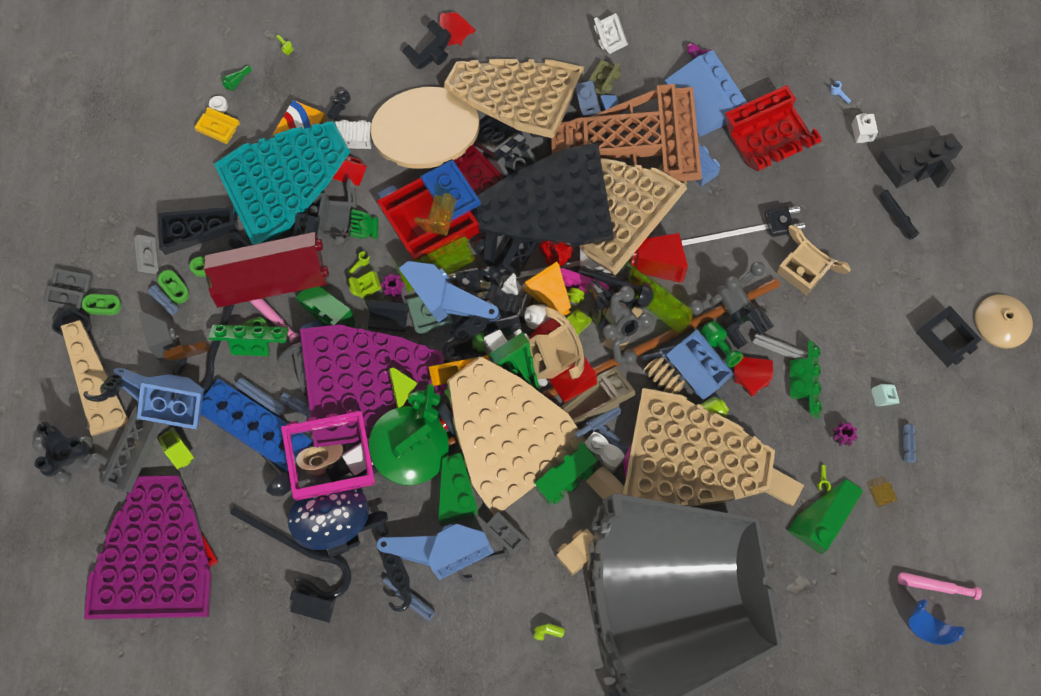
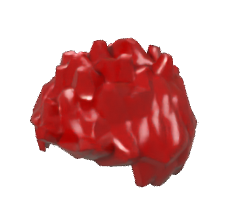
(555, 252)

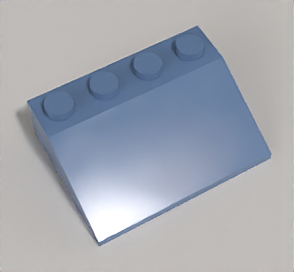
(712, 89)

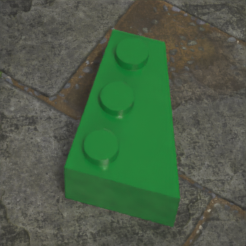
(517, 359)
(566, 475)

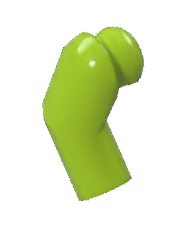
(551, 629)

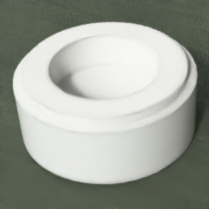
(218, 103)

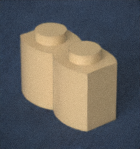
(575, 554)

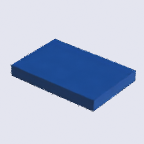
(450, 180)

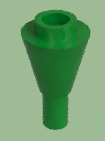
(232, 80)

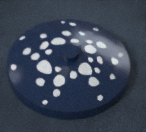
(328, 519)

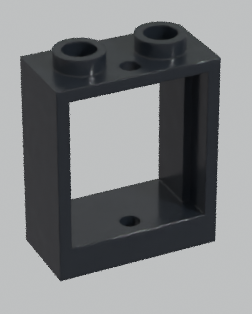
(938, 346)

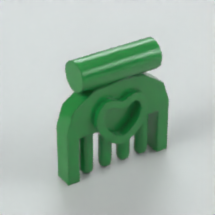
(365, 226)

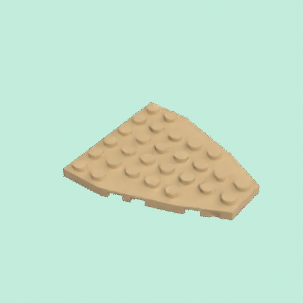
(518, 94)
(636, 205)
(506, 432)
(693, 455)

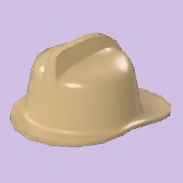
(319, 458)

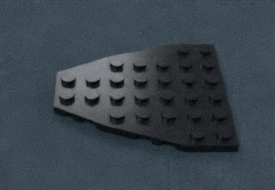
(551, 201)

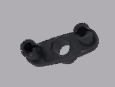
(434, 51)

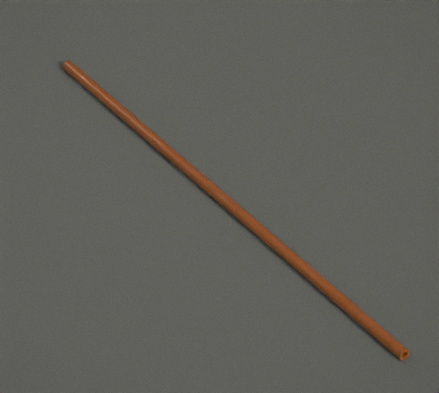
(664, 337)

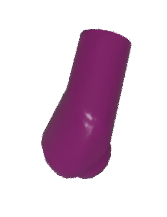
(695, 51)

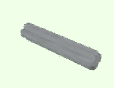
(779, 347)

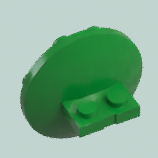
(405, 449)

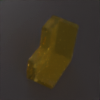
(440, 215)

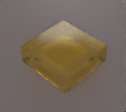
(883, 494)

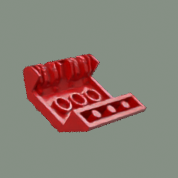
(769, 129)

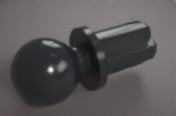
(343, 97)

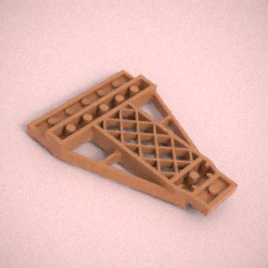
(677, 132)

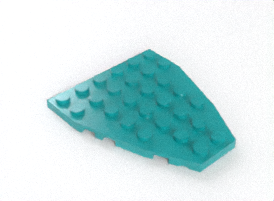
(281, 177)

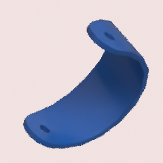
(932, 629)

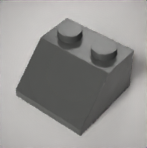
(522, 160)
(158, 335)

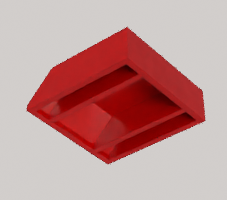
(416, 201)

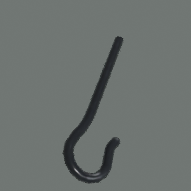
(211, 356)
(305, 551)

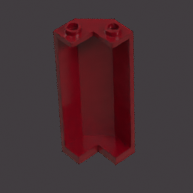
(266, 269)

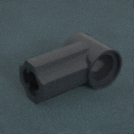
(506, 325)

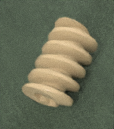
(664, 376)

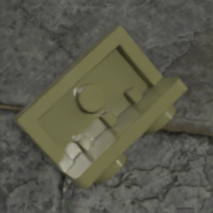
(604, 77)

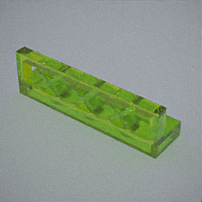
(448, 258)
(664, 304)

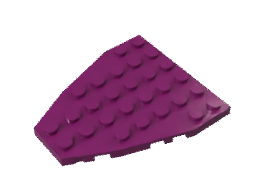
(351, 372)
(152, 558)

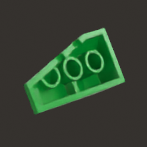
(823, 519)

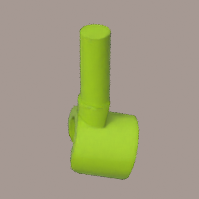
(286, 48)
(364, 262)
(823, 479)

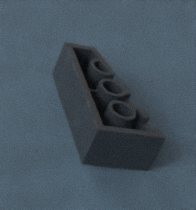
(906, 161)
(192, 227)

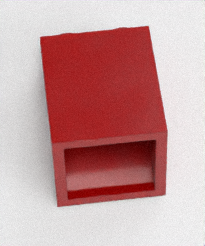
(661, 258)

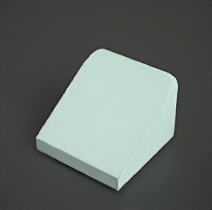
(885, 395)

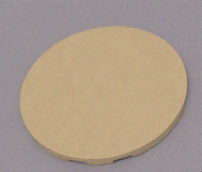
(424, 127)

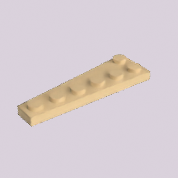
(89, 377)

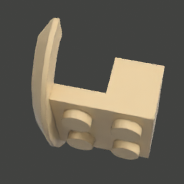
(807, 263)
(557, 350)

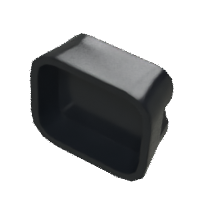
(68, 316)

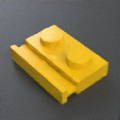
(217, 125)

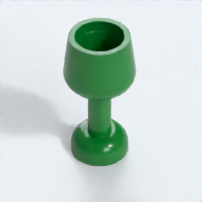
(716, 336)

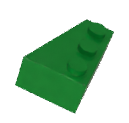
(325, 307)
(456, 491)

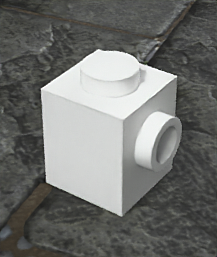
(864, 128)

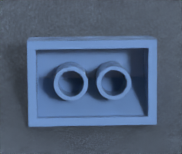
(699, 364)

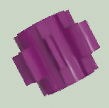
(392, 280)
(844, 439)

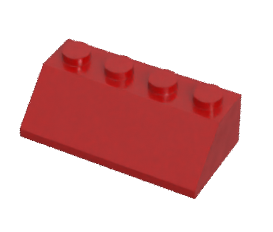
(563, 383)

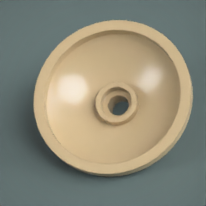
(997, 328)

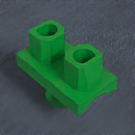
(423, 403)

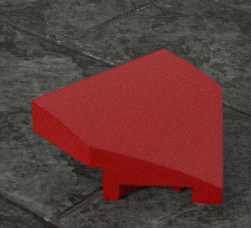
(456, 26)
(753, 374)

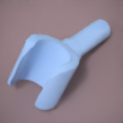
(837, 91)

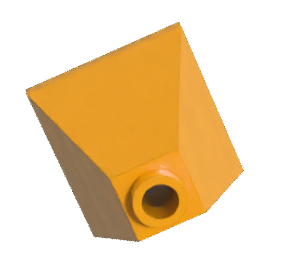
(549, 289)

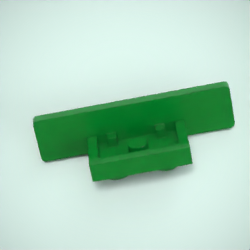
(249, 339)
(805, 379)

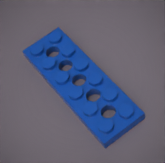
(251, 412)

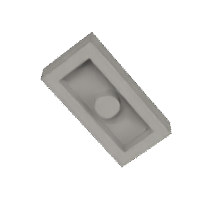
(146, 254)

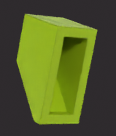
(175, 448)

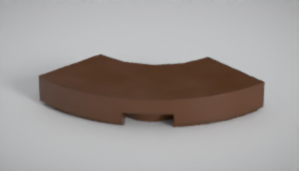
(186, 351)

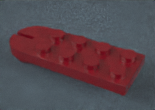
(477, 170)

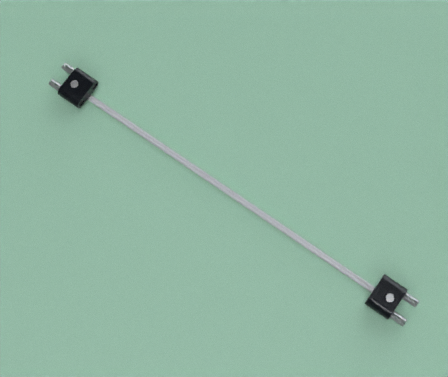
(777, 221)

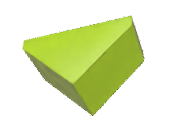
(401, 386)

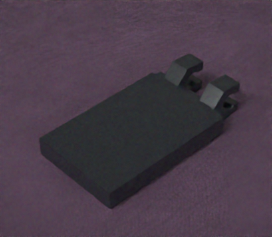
(499, 138)

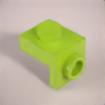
(365, 285)
(579, 321)

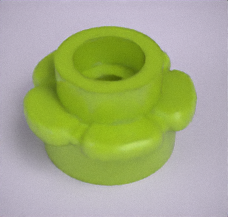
(575, 295)

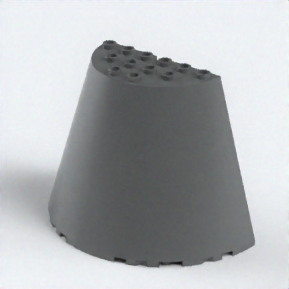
(678, 595)

